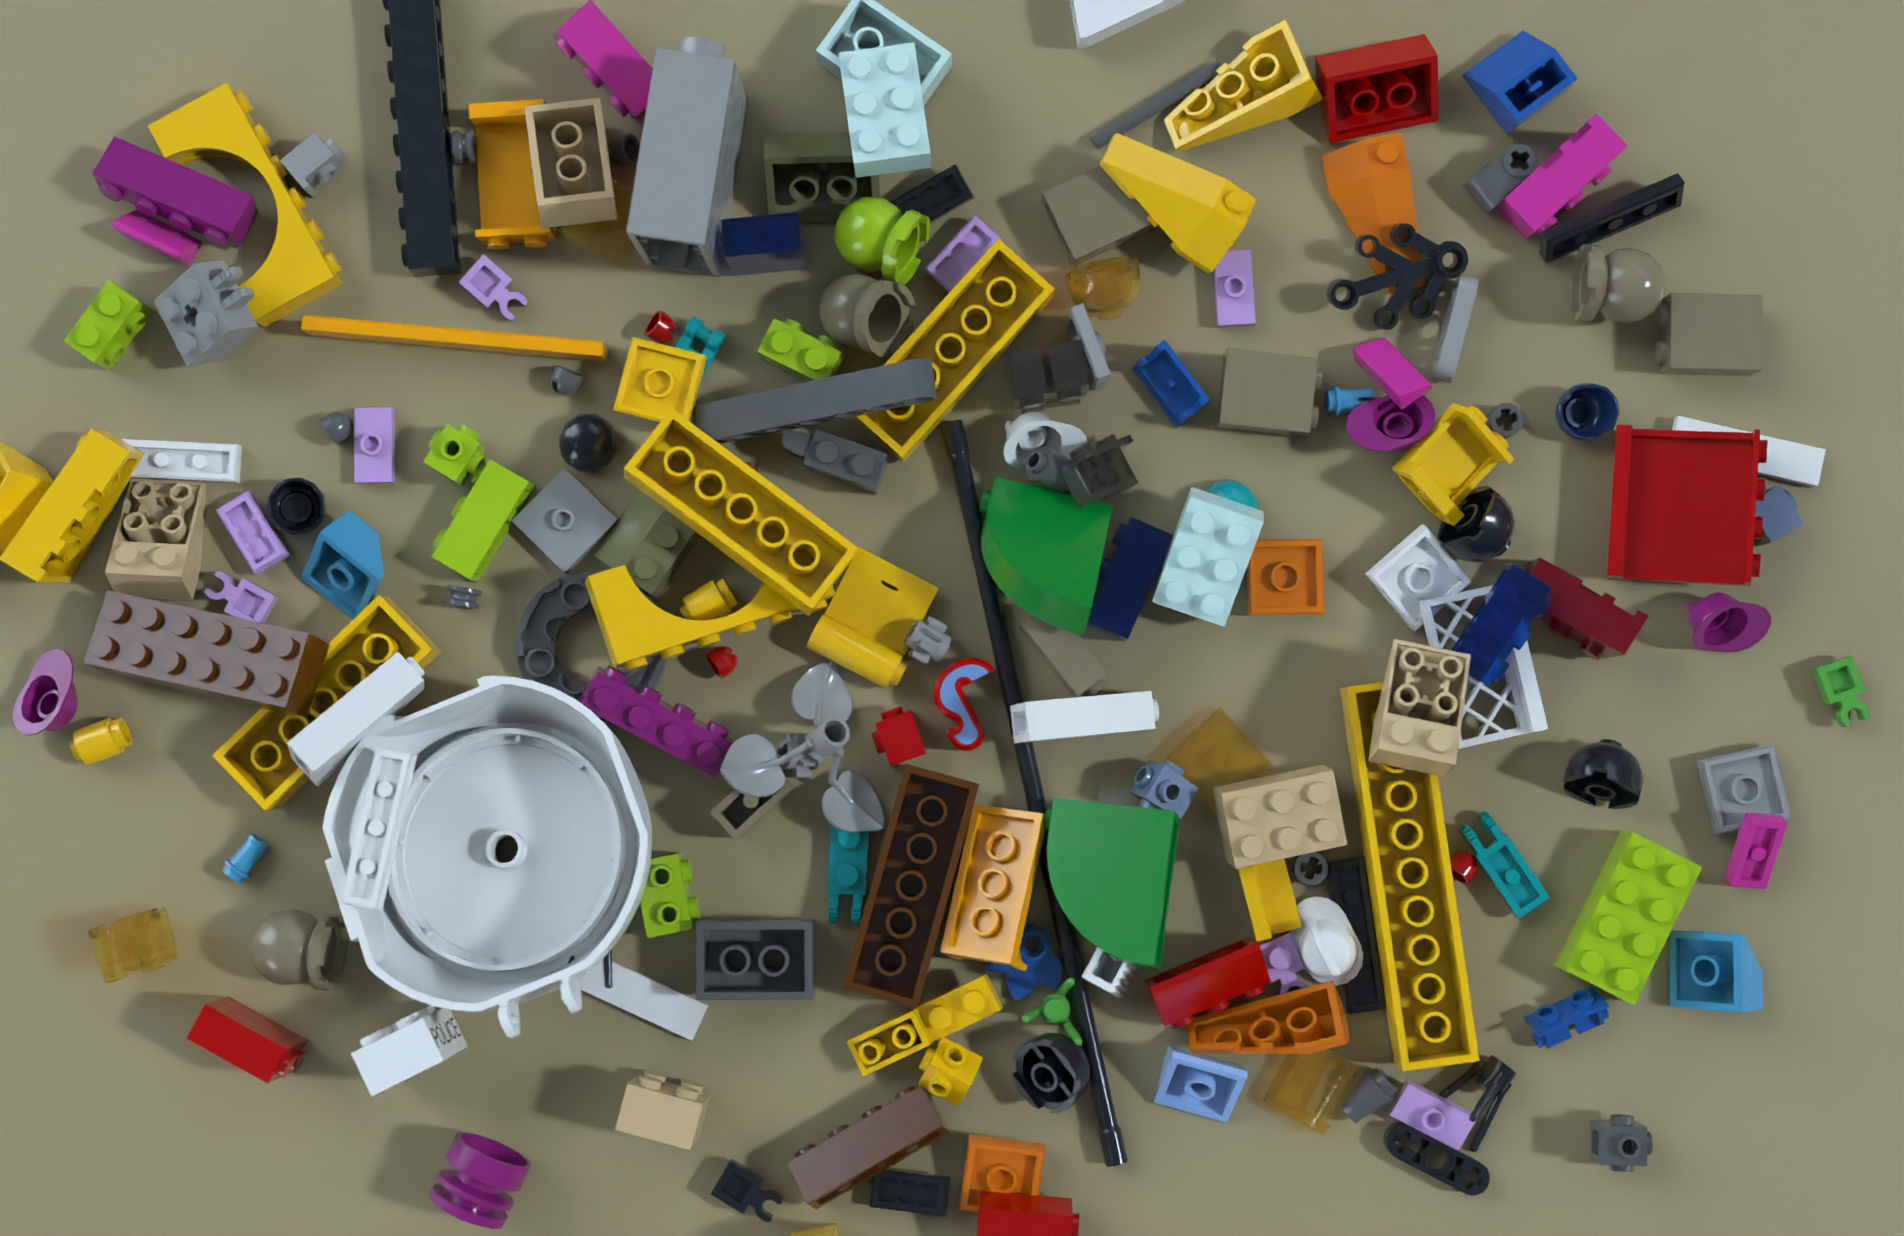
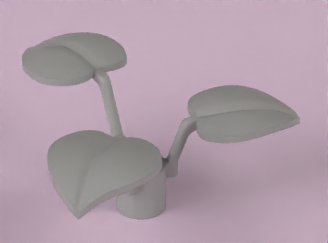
(755, 770)

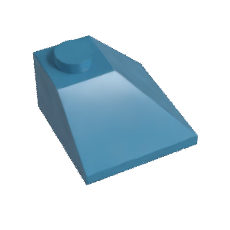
(346, 564)
(1714, 972)

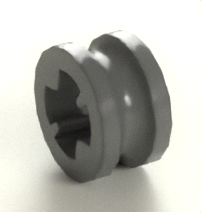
(464, 147)
(1511, 410)
(463, 596)
(1315, 878)

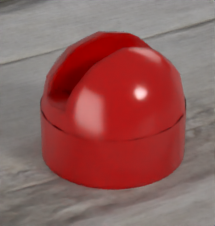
(659, 327)
(722, 660)
(1463, 867)

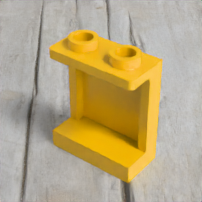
(1452, 461)

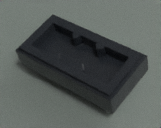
(937, 195)
(910, 1192)

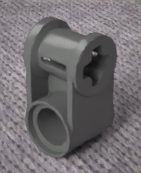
(1498, 179)

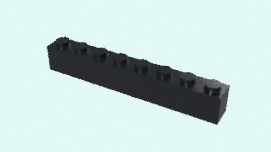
(422, 137)

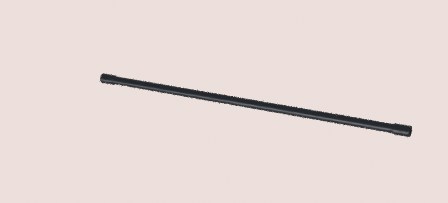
(1109, 1130)

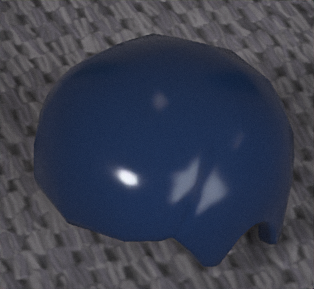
(1587, 411)

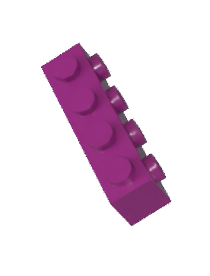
(175, 193)
(656, 721)

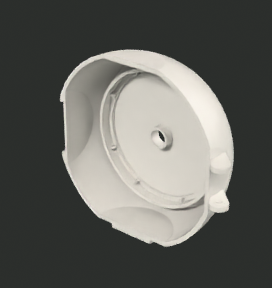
(486, 769)

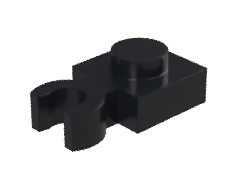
(740, 1188)

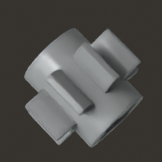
(927, 640)
(803, 763)

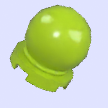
(879, 237)

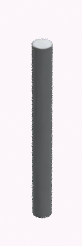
(1156, 105)

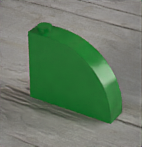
(1044, 550)
(1114, 874)

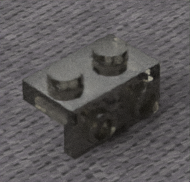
(1099, 471)

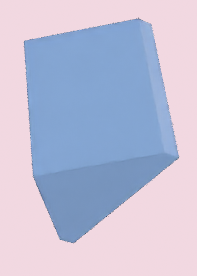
(1199, 1084)

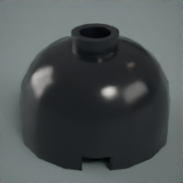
(1483, 529)
(1605, 773)
(1051, 1071)

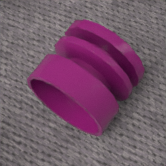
(478, 1184)

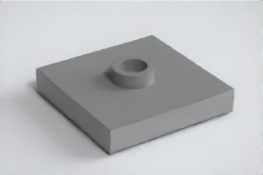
(1092, 344)
(565, 520)
(1742, 784)

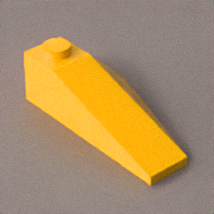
(1256, 88)
(1189, 203)
(21, 489)

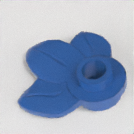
(1042, 965)

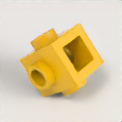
(949, 1070)

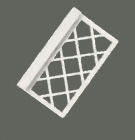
(1520, 676)

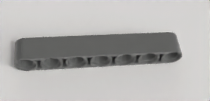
(817, 401)

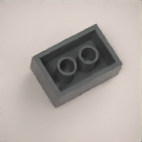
(755, 959)

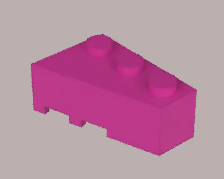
(607, 59)
(1561, 177)

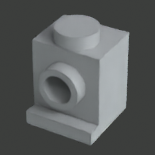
(313, 162)

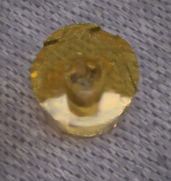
(133, 944)

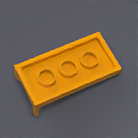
(994, 886)

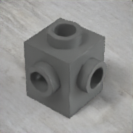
(1620, 1142)

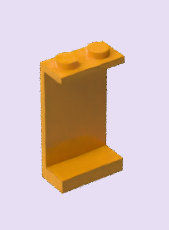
(506, 177)

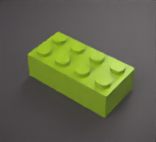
(1628, 916)

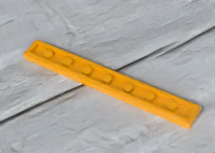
(455, 338)

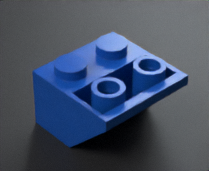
(1519, 80)

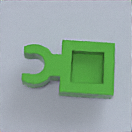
(1841, 683)

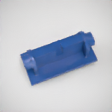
(1582, 1009)

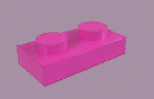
(1755, 850)

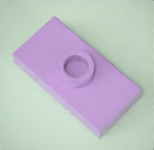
(961, 254)
(1234, 290)
(374, 445)
(252, 532)
(1432, 1114)

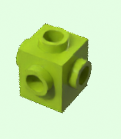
(443, 451)

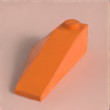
(1374, 193)
(1281, 1024)

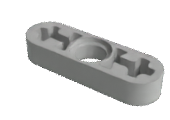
(1454, 328)

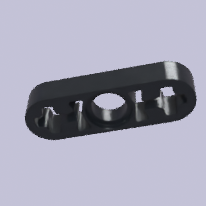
(1465, 1162)

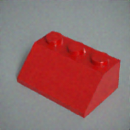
(1378, 88)
(1208, 982)

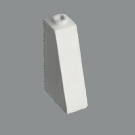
(1104, 18)
(1083, 716)
(336, 732)

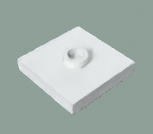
(1417, 572)

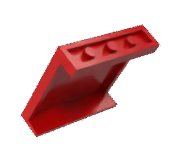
(1686, 506)

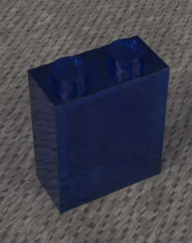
(764, 244)

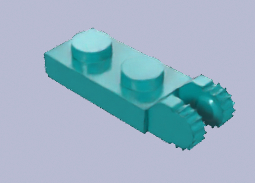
(1505, 868)
(847, 871)

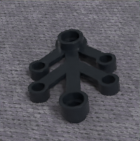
(1404, 274)

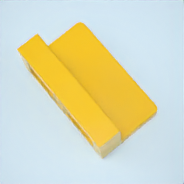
(1270, 898)

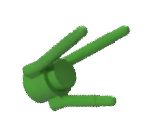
(1055, 1010)

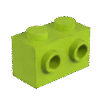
(109, 325)
(799, 353)
(667, 897)

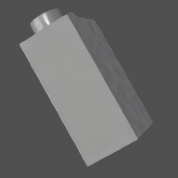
(688, 158)

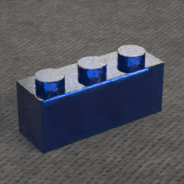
(1127, 577)
(1502, 622)

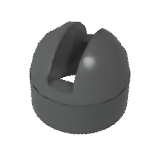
(624, 149)
(565, 380)
(337, 426)

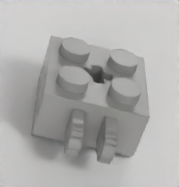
(207, 312)

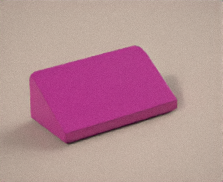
(158, 236)
(1391, 371)

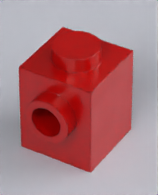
(898, 736)

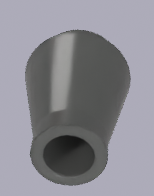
(1370, 1094)

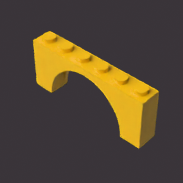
(222, 128)
(640, 630)

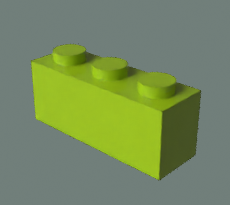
(481, 520)

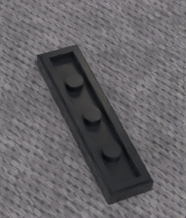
(1611, 218)
(1351, 891)

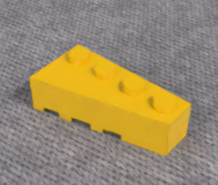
(73, 509)

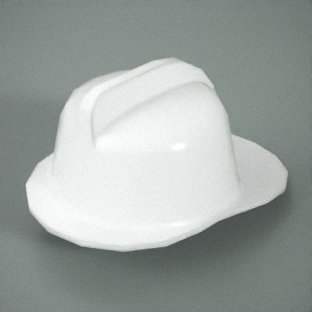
(1038, 430)
(1327, 941)

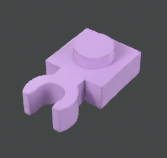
(489, 284)
(245, 600)
(1282, 962)

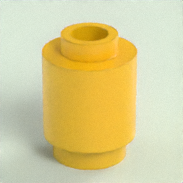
(709, 601)
(100, 740)

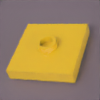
(658, 380)

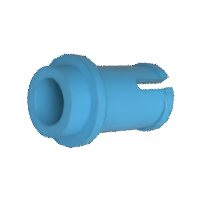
(1344, 400)
(245, 858)

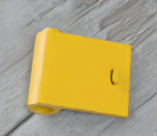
(870, 620)

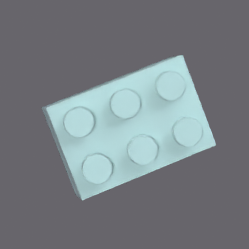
(871, 25)
(885, 110)
(1208, 556)

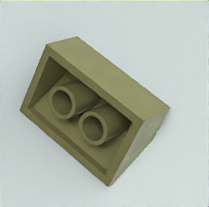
(813, 175)
(648, 543)

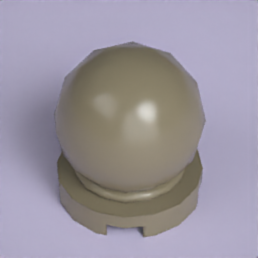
(1618, 285)
(867, 313)
(298, 947)

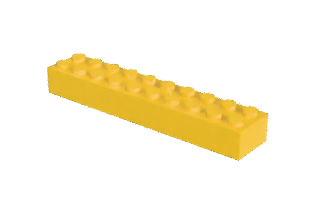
(1410, 900)

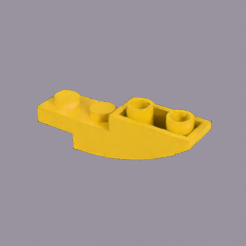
(924, 1025)

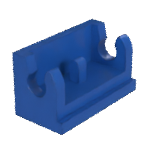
(1170, 384)

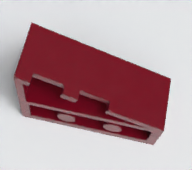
(1584, 615)

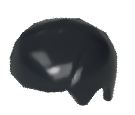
(587, 442)
(296, 506)

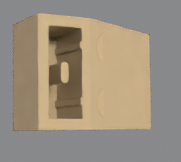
(159, 540)
(1420, 708)

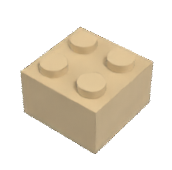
(663, 1110)

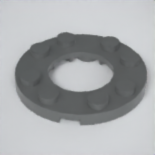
(540, 629)

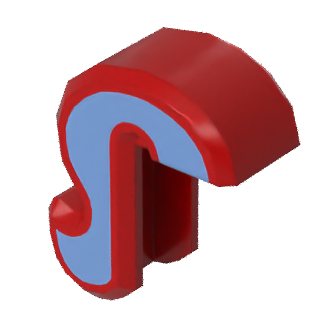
(954, 703)

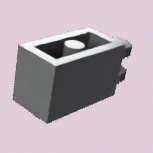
(838, 458)

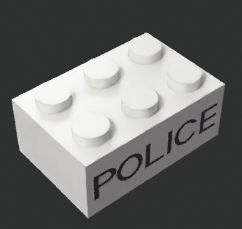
(408, 1048)

